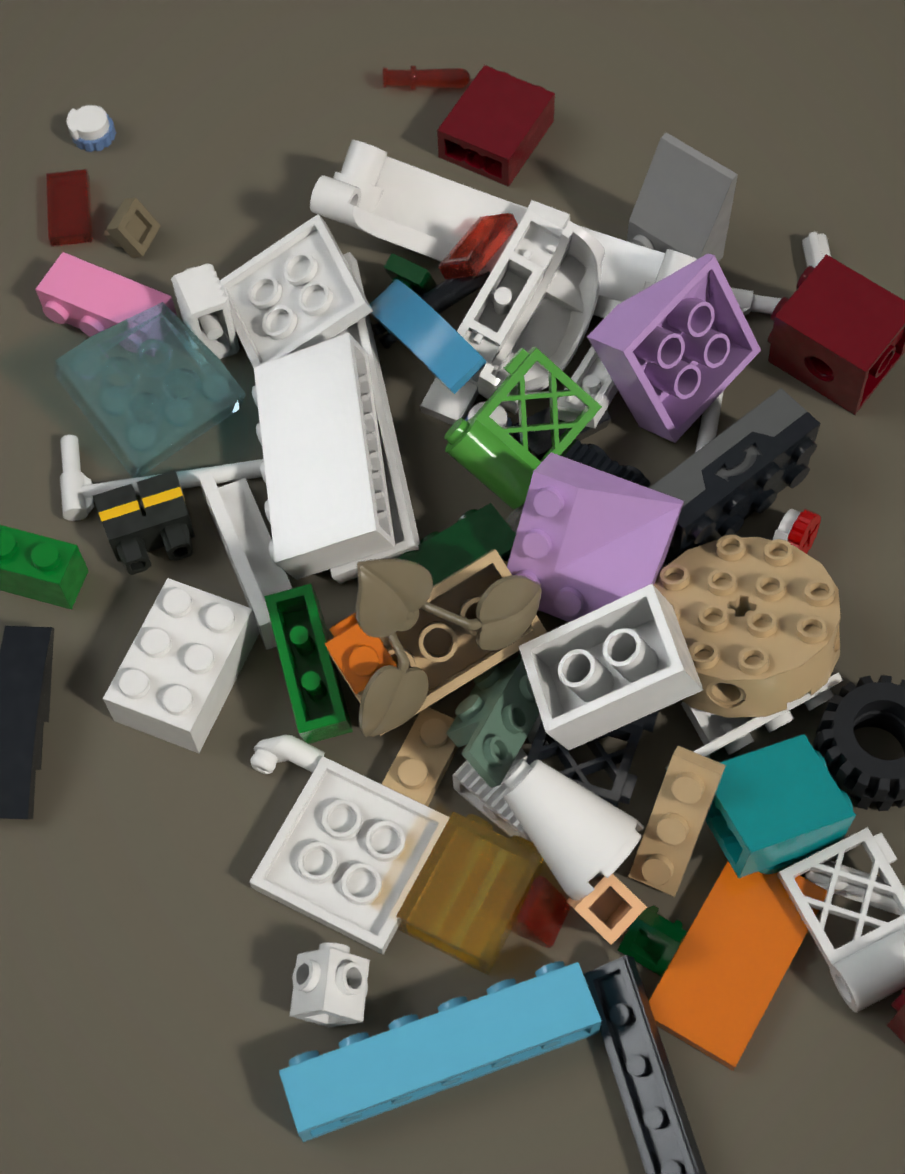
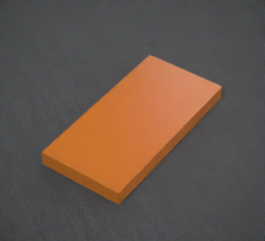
(731, 963)

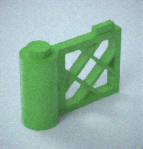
(493, 453)

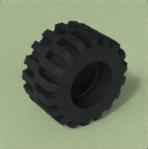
(852, 768)

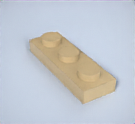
(676, 820)

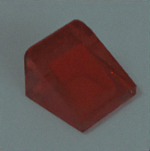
(542, 913)

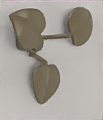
(390, 602)

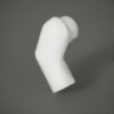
(284, 748)

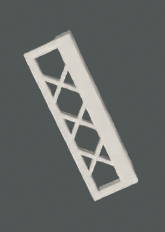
(246, 546)

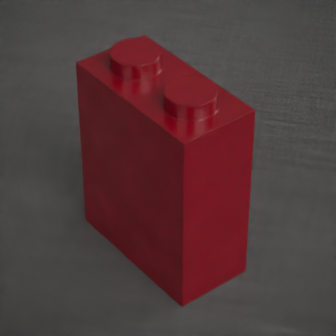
(496, 125)

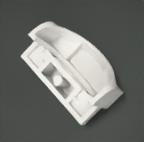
(530, 309)

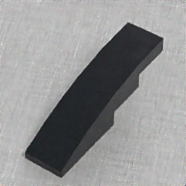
(24, 708)

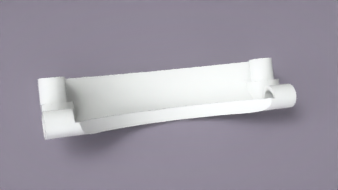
(435, 213)

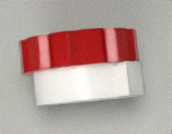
(799, 528)

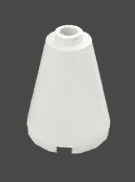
(570, 825)

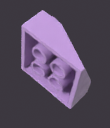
(676, 347)
(590, 536)

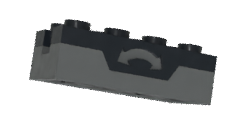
(740, 472)

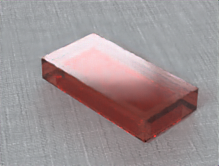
(69, 207)
(478, 246)

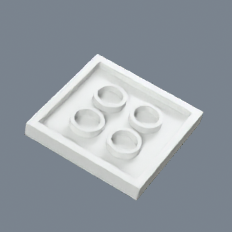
(294, 294)
(349, 854)

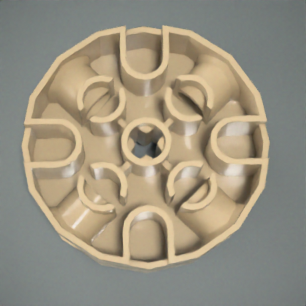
(754, 622)

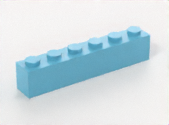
(439, 1050)

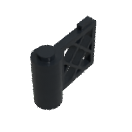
(623, 781)

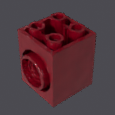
(838, 333)

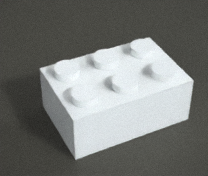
(182, 665)
(610, 668)

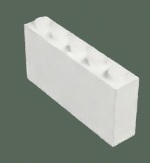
(322, 458)

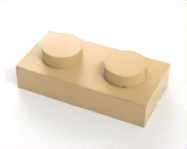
(423, 757)

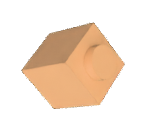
(608, 907)

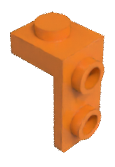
(357, 652)

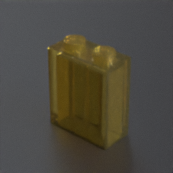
(470, 891)

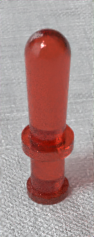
(426, 77)

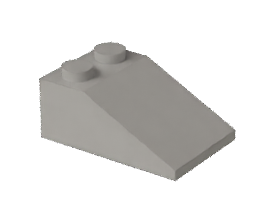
(683, 202)

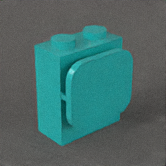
(777, 807)

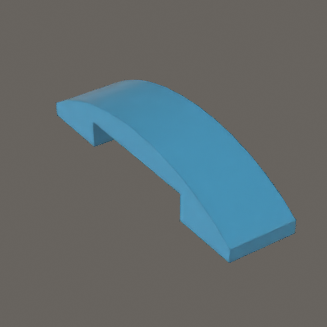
(427, 335)

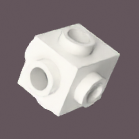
(330, 986)

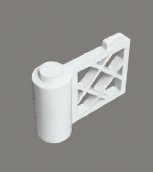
(871, 963)

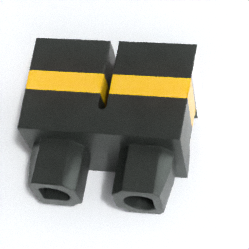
(135, 535)

